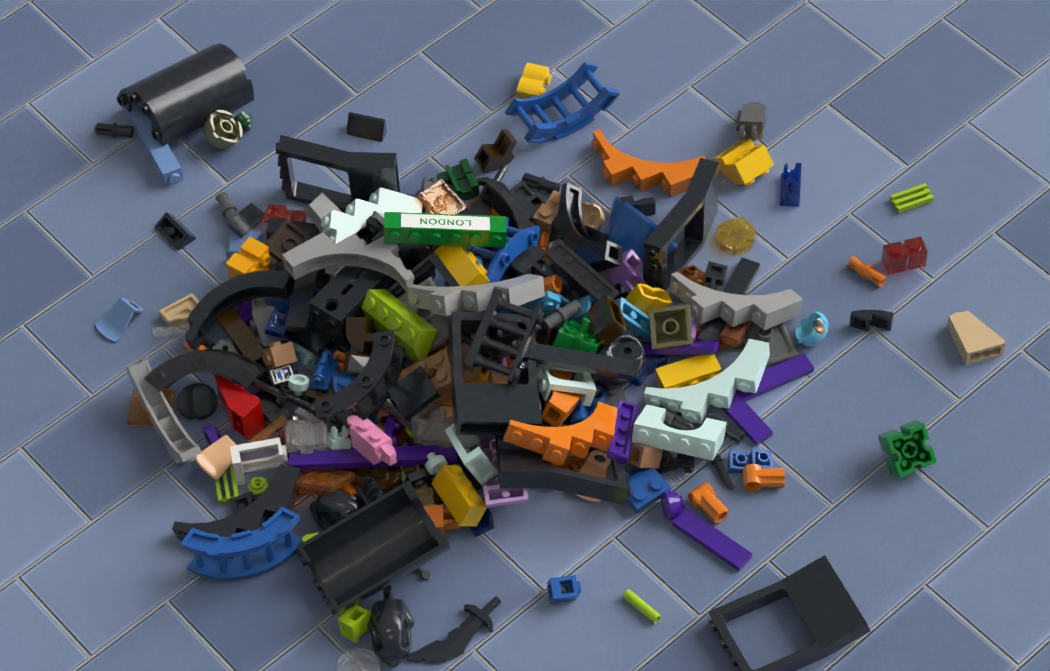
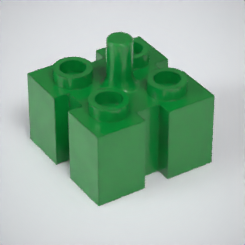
(576, 337)
(907, 449)

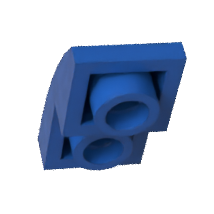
(738, 459)

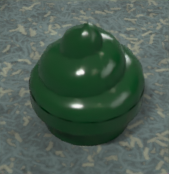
(244, 119)

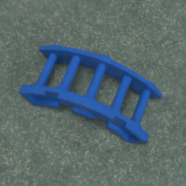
(571, 123)
(514, 246)
(273, 535)

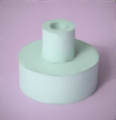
(298, 383)
(435, 462)

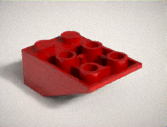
(240, 407)

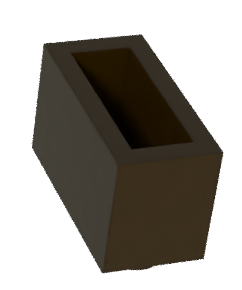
(607, 320)

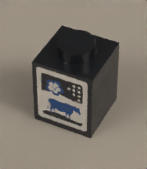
(280, 375)

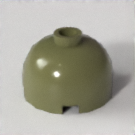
(222, 130)

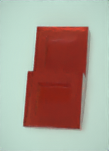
(282, 211)

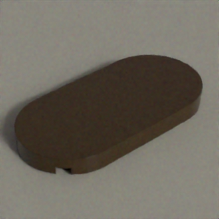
(385, 477)

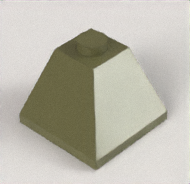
(670, 327)

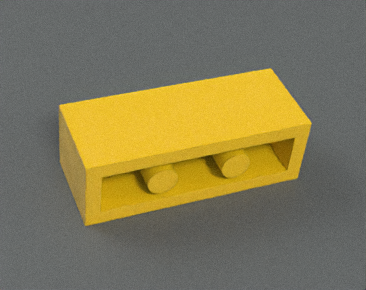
(462, 265)
(687, 371)
(459, 495)

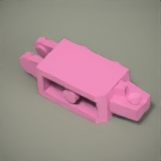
(371, 441)

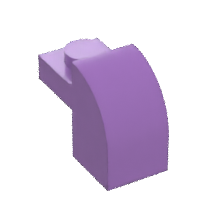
(627, 272)

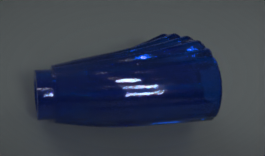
(651, 363)

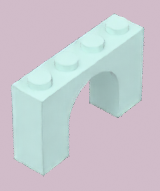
(701, 442)

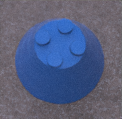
(630, 228)

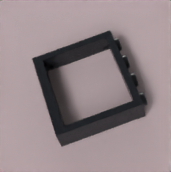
(420, 271)

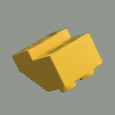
(744, 162)

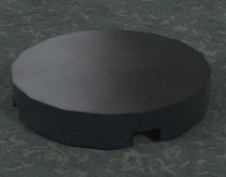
(197, 401)

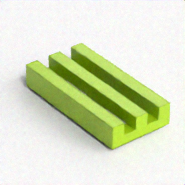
(909, 196)
(228, 498)

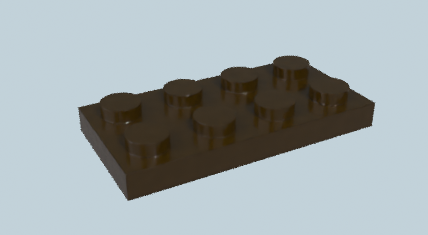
(286, 238)

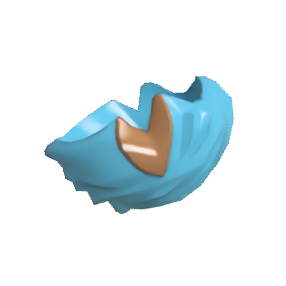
(812, 329)

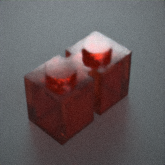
(895, 255)

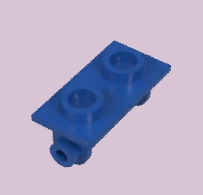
(324, 371)

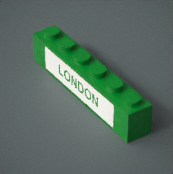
(445, 229)

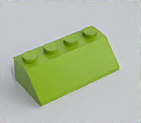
(391, 314)

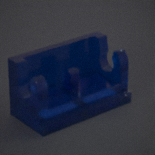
(790, 186)

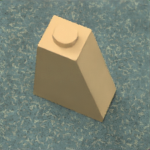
(974, 338)

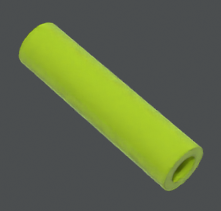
(642, 606)

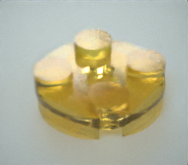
(736, 226)

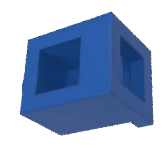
(569, 583)

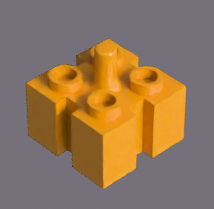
(251, 258)

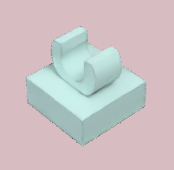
(338, 440)

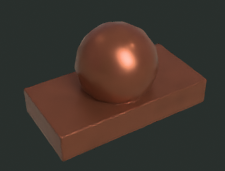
(734, 335)

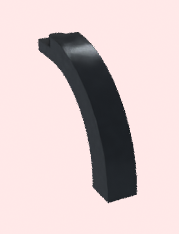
(232, 292)

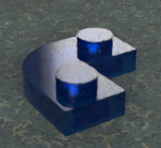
(277, 323)

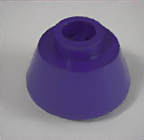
(671, 504)

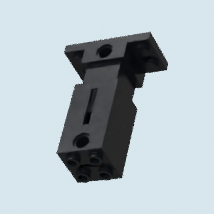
(349, 287)

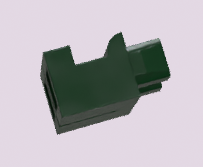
(461, 180)

